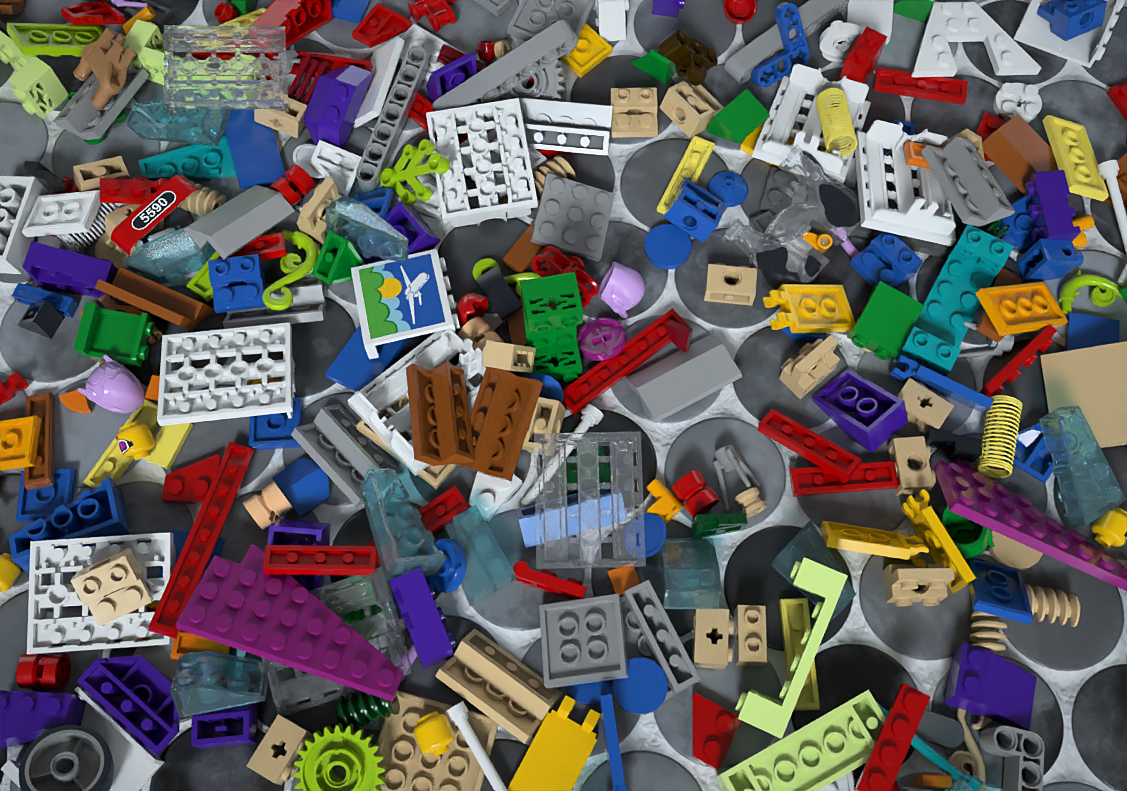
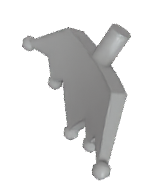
(291, 58)

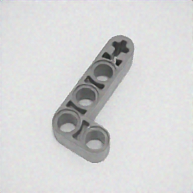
(1016, 757)

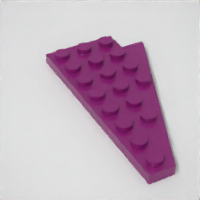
(996, 508)
(284, 624)

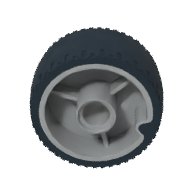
(62, 748)

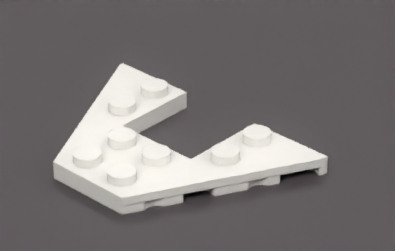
(967, 24)

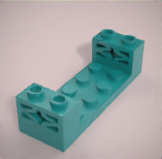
(952, 299)

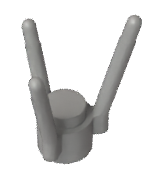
(997, 348)
(731, 460)

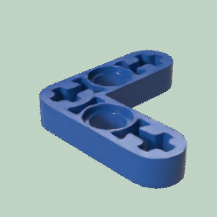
(791, 48)

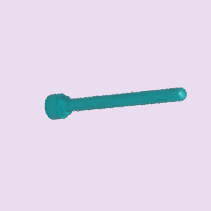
(942, 763)

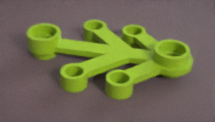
(393, 176)

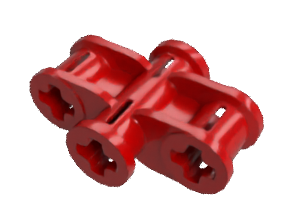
(436, 11)
(560, 264)

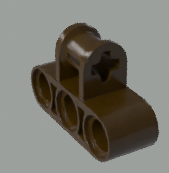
(690, 56)

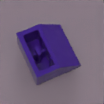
(225, 727)

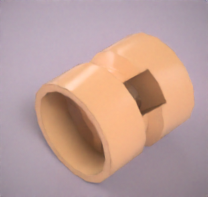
(478, 332)
(268, 505)

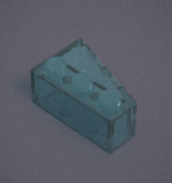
(811, 546)
(485, 562)

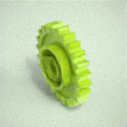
(342, 749)

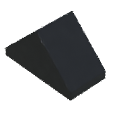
(41, 319)

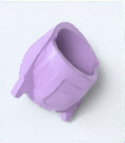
(621, 288)
(114, 388)

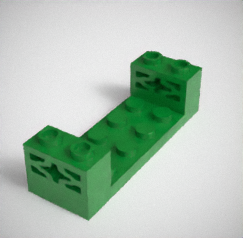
(550, 323)

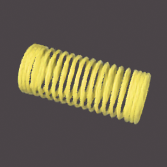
(836, 122)
(1002, 426)

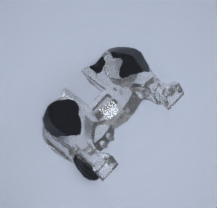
(812, 202)

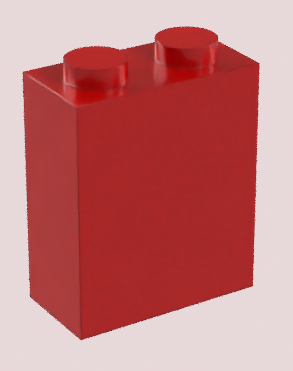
(864, 56)

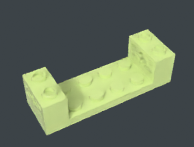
(149, 53)
(34, 80)
(766, 711)
(814, 753)

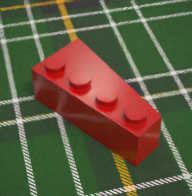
(297, 16)

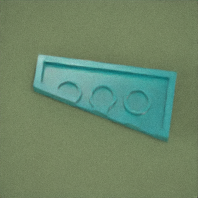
(192, 162)

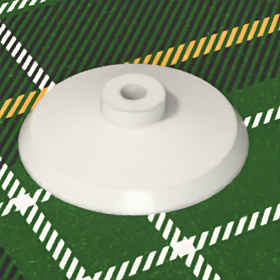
(302, 157)

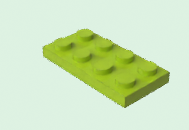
(52, 39)

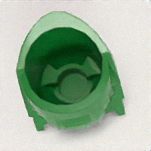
(970, 536)

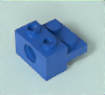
(1073, 17)
(694, 210)
(886, 261)
(237, 283)

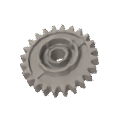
(546, 85)

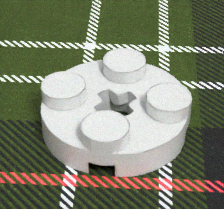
(836, 33)
(1022, 93)

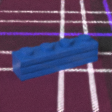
(28, 295)

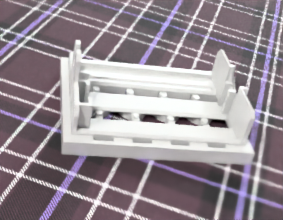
(801, 82)
(476, 121)
(934, 219)
(392, 386)
(188, 406)
(51, 598)

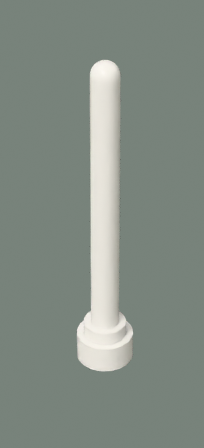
(1108, 171)
(590, 417)
(458, 716)

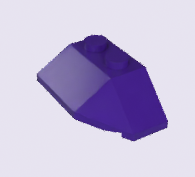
(336, 104)
(136, 697)

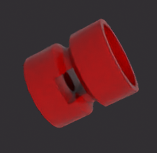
(299, 183)
(693, 491)
(43, 671)

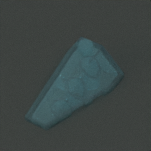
(365, 230)

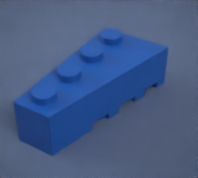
(92, 515)

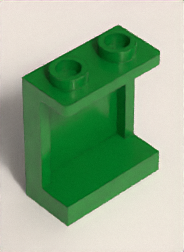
(885, 322)
(113, 334)

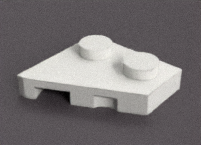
(336, 165)
(492, 493)

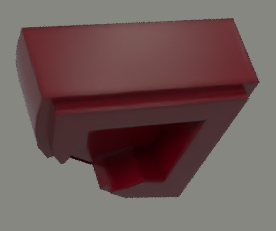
(679, 335)

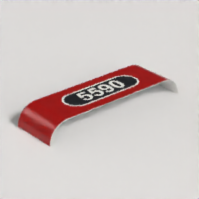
(152, 212)

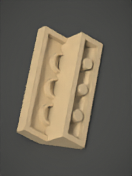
(498, 685)

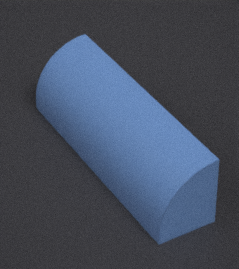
(527, 517)

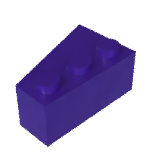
(1050, 206)
(67, 271)
(422, 618)
(32, 713)

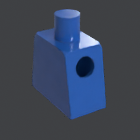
(1048, 260)

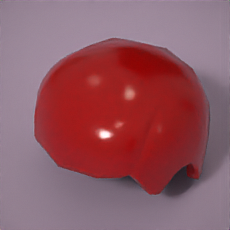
(739, 11)
(471, 306)

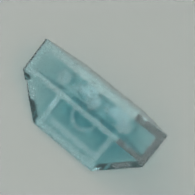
(169, 257)

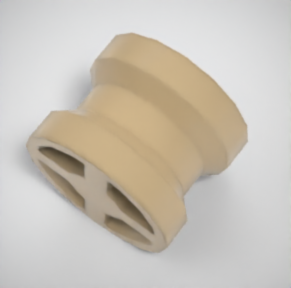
(750, 502)

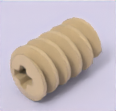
(557, 167)
(203, 201)
(1054, 604)
(987, 631)

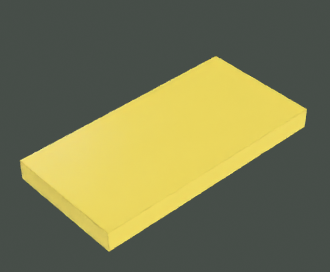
(1075, 157)

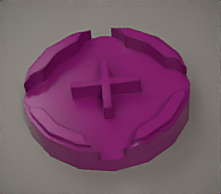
(601, 339)

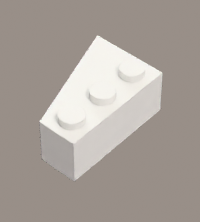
(611, 19)

